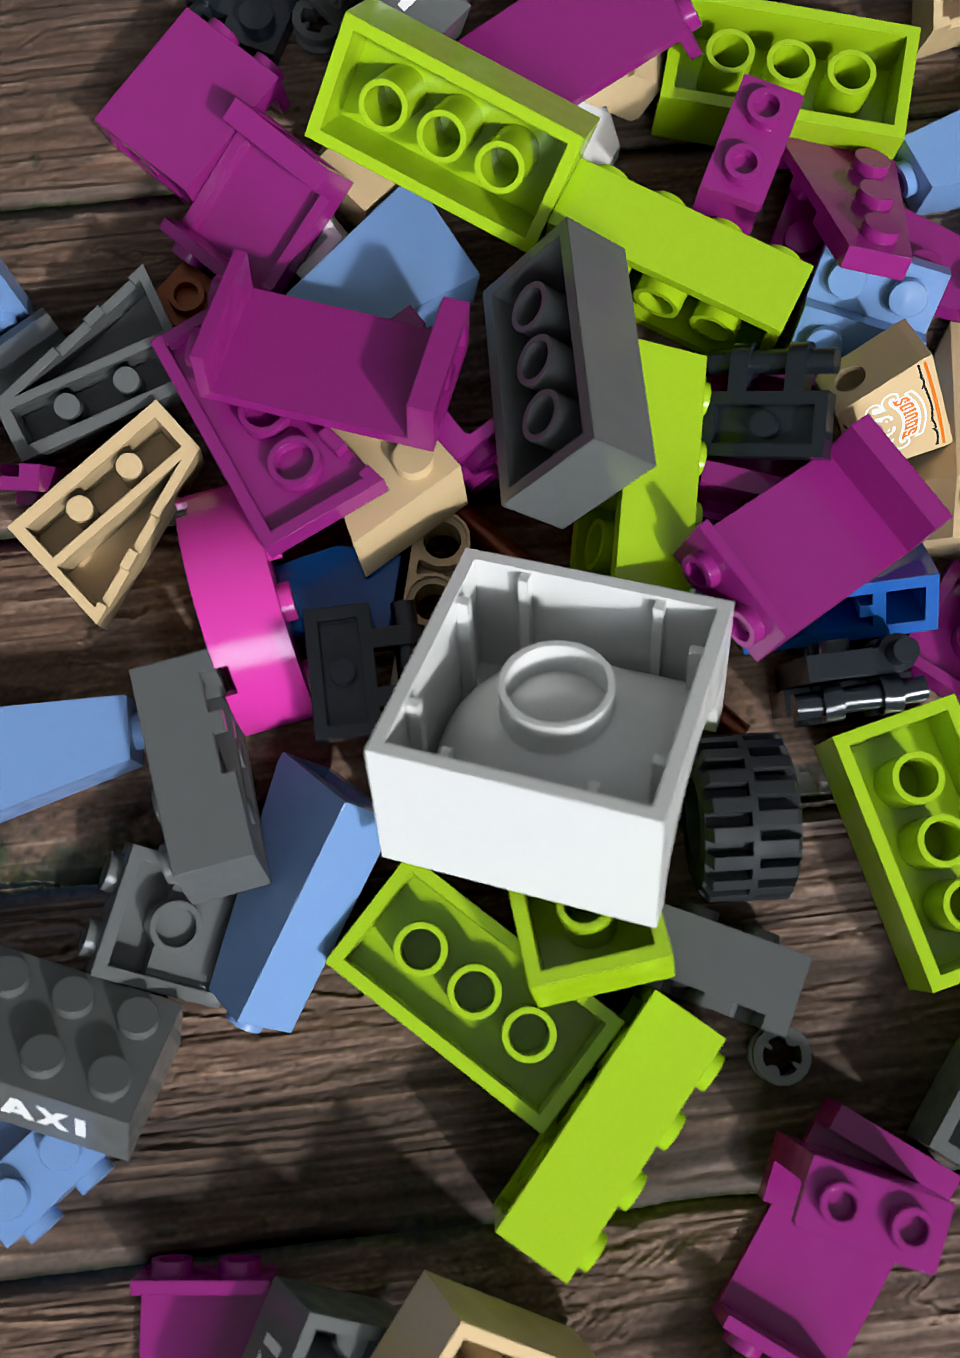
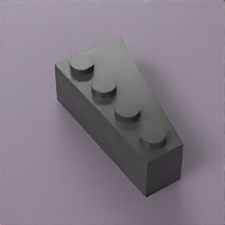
(732, 969)

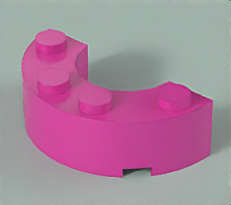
(243, 612)

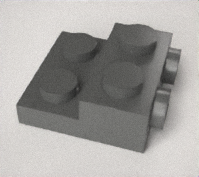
(152, 930)

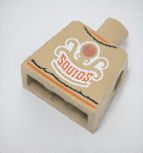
(895, 384)

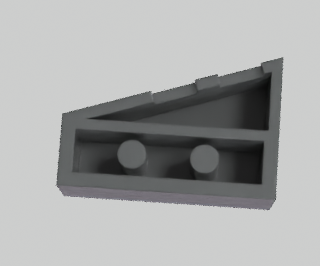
(92, 378)
(199, 779)

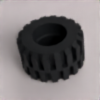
(742, 819)

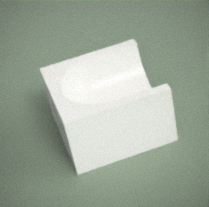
(550, 732)

